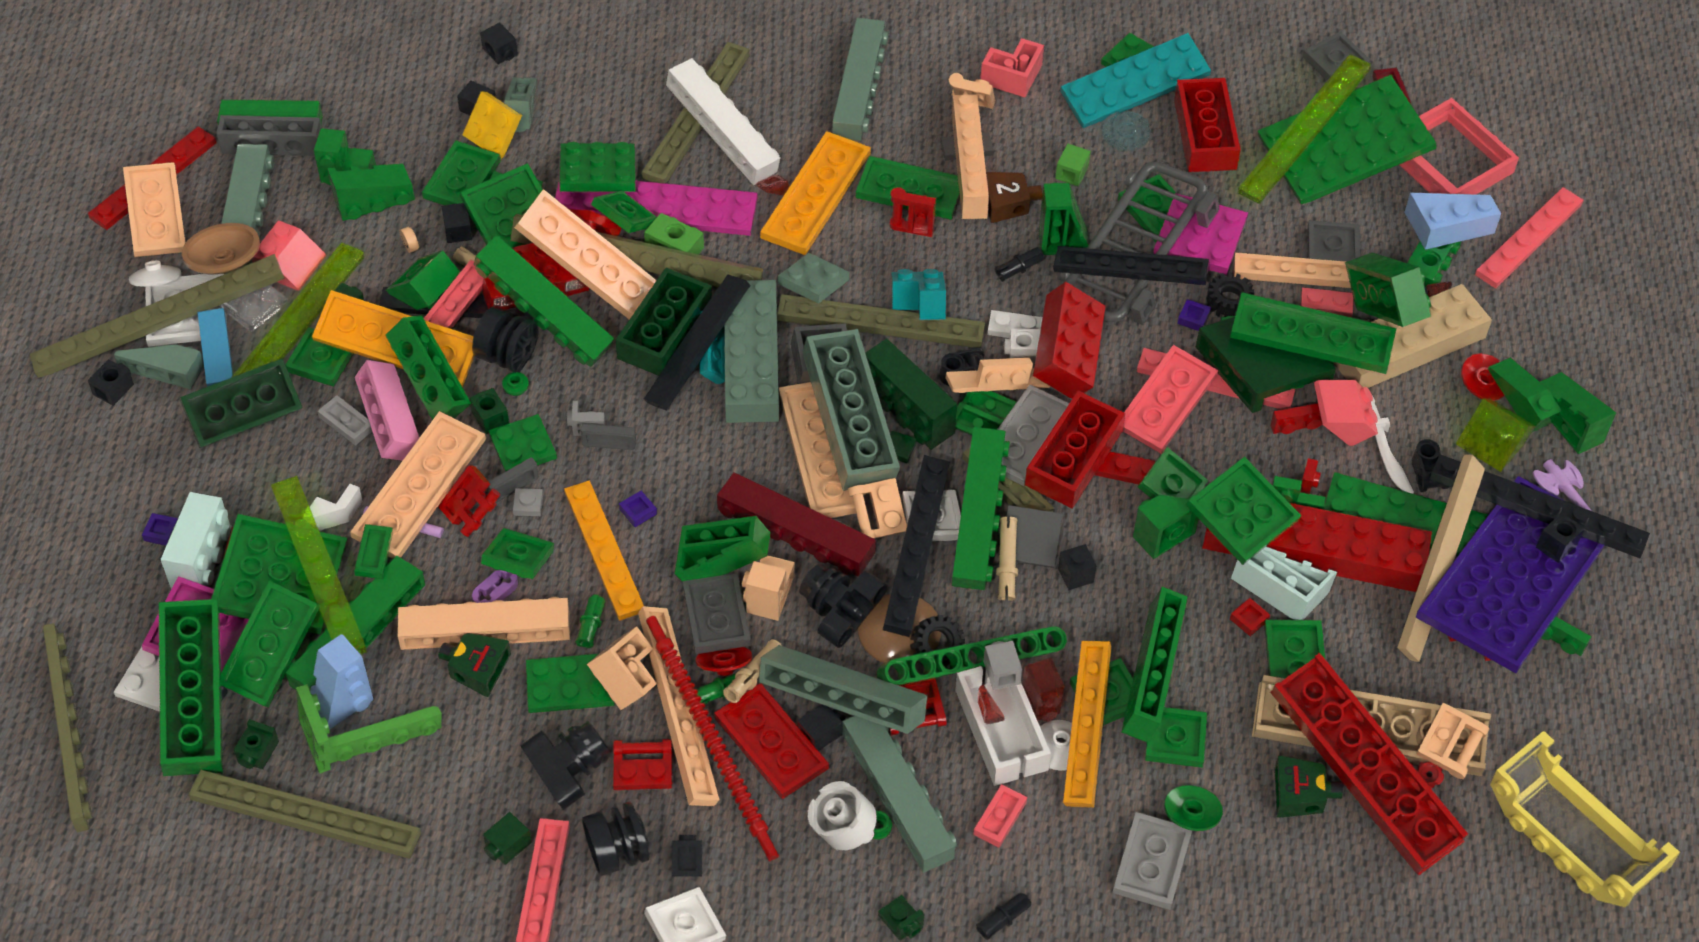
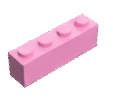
(387, 409)

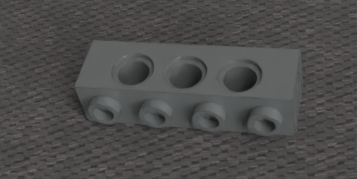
(281, 134)

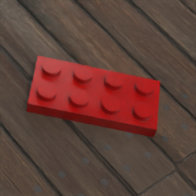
(771, 741)

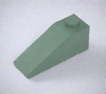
(521, 99)
(166, 363)

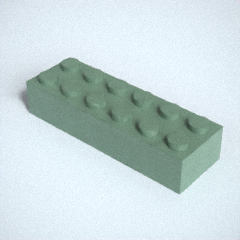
(752, 356)
(850, 408)

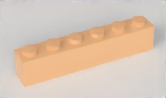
(970, 157)
(507, 620)

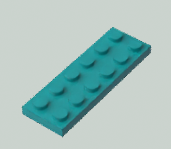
(1134, 80)

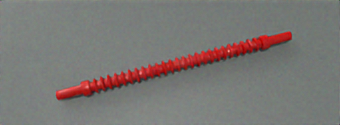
(758, 827)

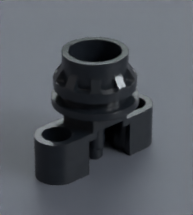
(845, 607)
(562, 762)

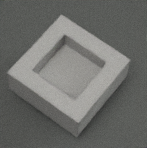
(527, 502)

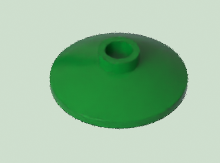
(1193, 808)

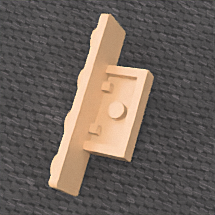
(995, 375)

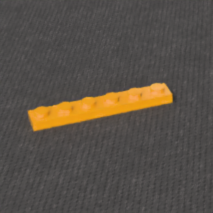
(604, 550)
(1087, 724)

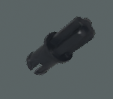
(1019, 263)
(1003, 915)

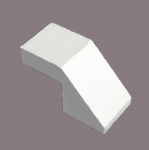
(330, 514)

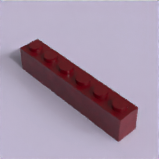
(797, 525)

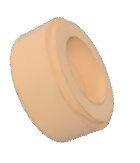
(409, 239)

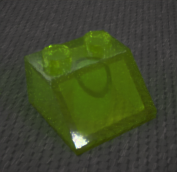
(1495, 434)

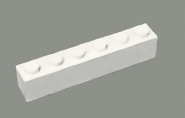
(723, 121)

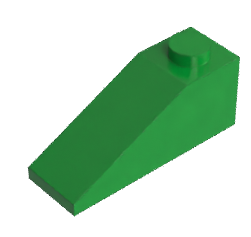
(1525, 393)

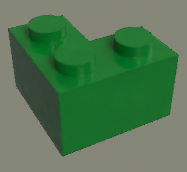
(333, 152)

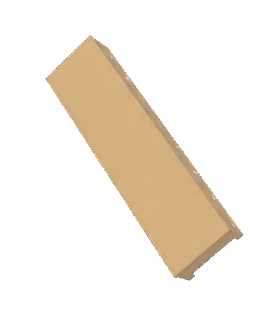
(1394, 715)

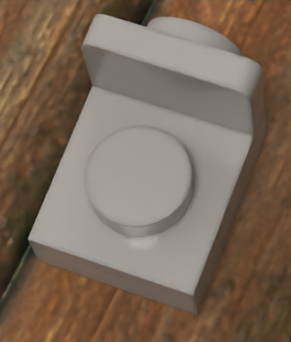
(576, 418)

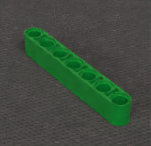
(959, 656)

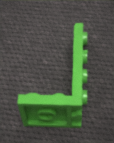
(362, 740)

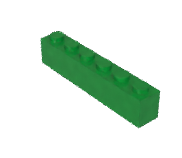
(542, 301)
(979, 509)
(372, 612)
(1154, 665)

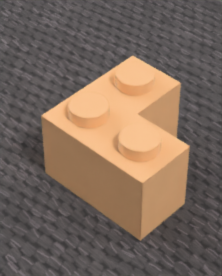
(767, 586)
(621, 669)

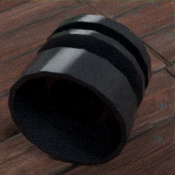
(505, 339)
(615, 838)

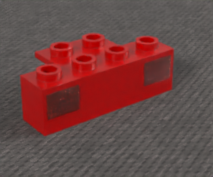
(547, 266)

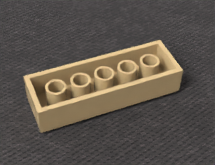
(1453, 324)

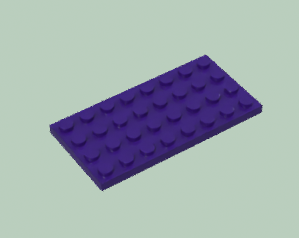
(1504, 588)

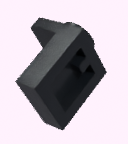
(687, 857)

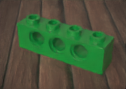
(1433, 260)
(427, 367)

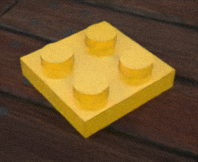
(492, 124)

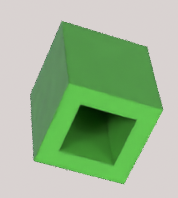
(1072, 164)

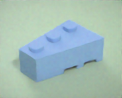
(1451, 217)
(340, 681)

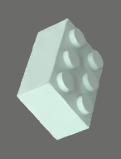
(197, 540)

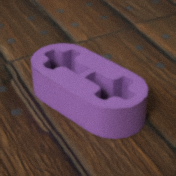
(493, 587)

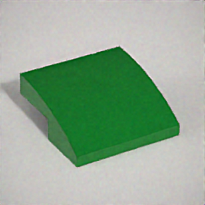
(982, 410)

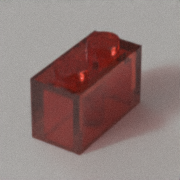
(1043, 689)

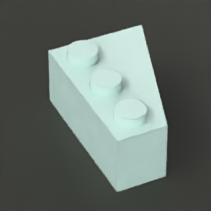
(1284, 583)

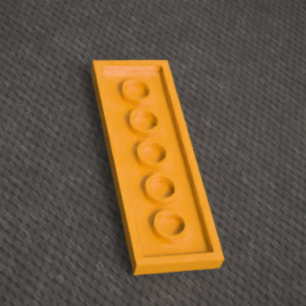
(815, 193)
(362, 331)

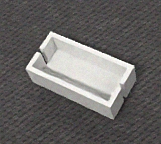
(1008, 745)

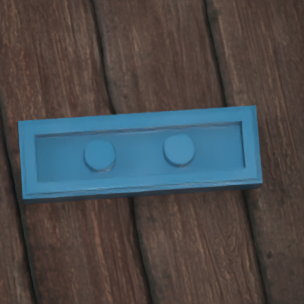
(215, 346)

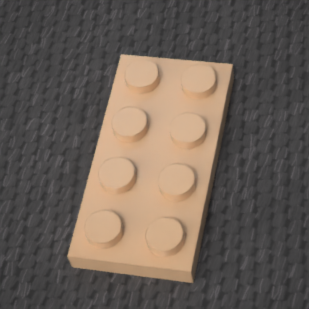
(154, 209)

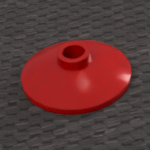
(1475, 370)
(724, 661)

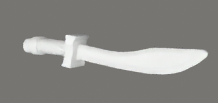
(1392, 466)

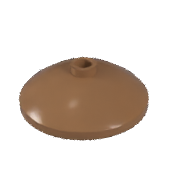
(221, 248)
(886, 645)

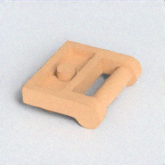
(979, 87)
(886, 507)
(1444, 735)

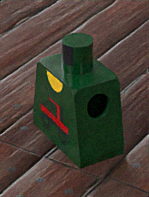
(476, 661)
(1302, 787)

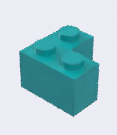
(920, 292)

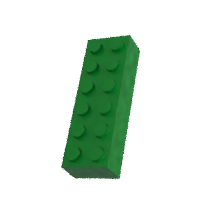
(190, 687)

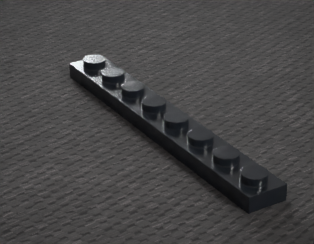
(1547, 508)
(916, 546)

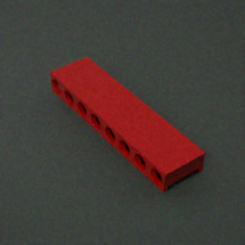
(1369, 764)

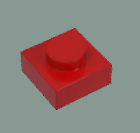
(1310, 477)
(1249, 617)

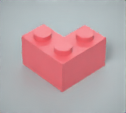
(1013, 71)

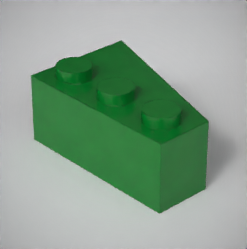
(370, 190)
(1060, 219)
(1583, 416)
(720, 547)

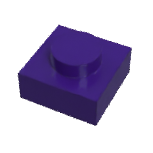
(1194, 315)
(638, 508)
(159, 529)

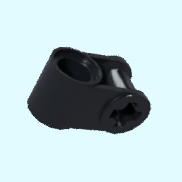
(960, 361)
(1424, 465)

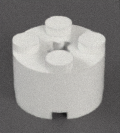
(842, 816)

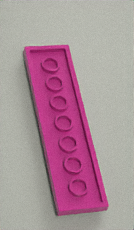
(695, 206)

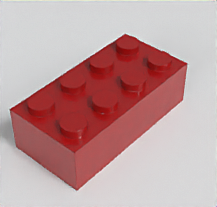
(1207, 125)
(1069, 340)
(1075, 449)

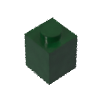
(506, 839)

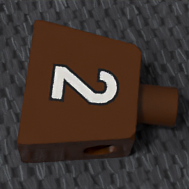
(1009, 195)

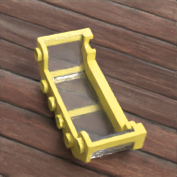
(1576, 826)

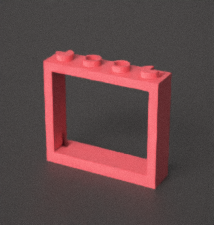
(1474, 131)

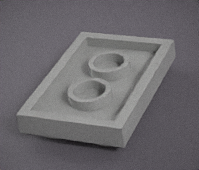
(1152, 861)

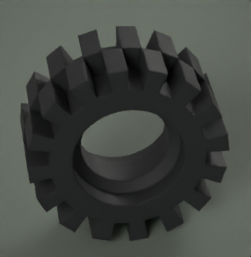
(1226, 284)
(939, 624)

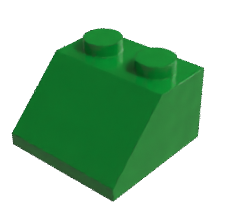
(425, 280)
(1163, 524)

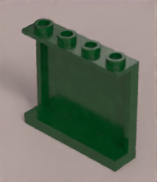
(1256, 369)

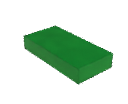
(373, 551)

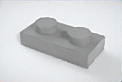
(345, 420)

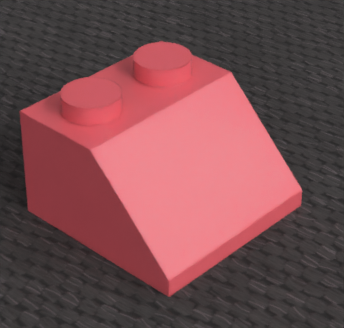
(294, 251)
(1346, 410)

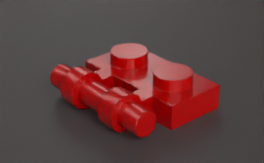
(464, 495)

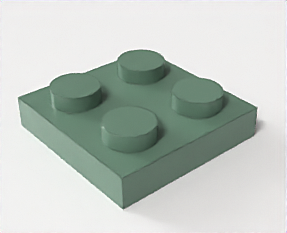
(813, 278)

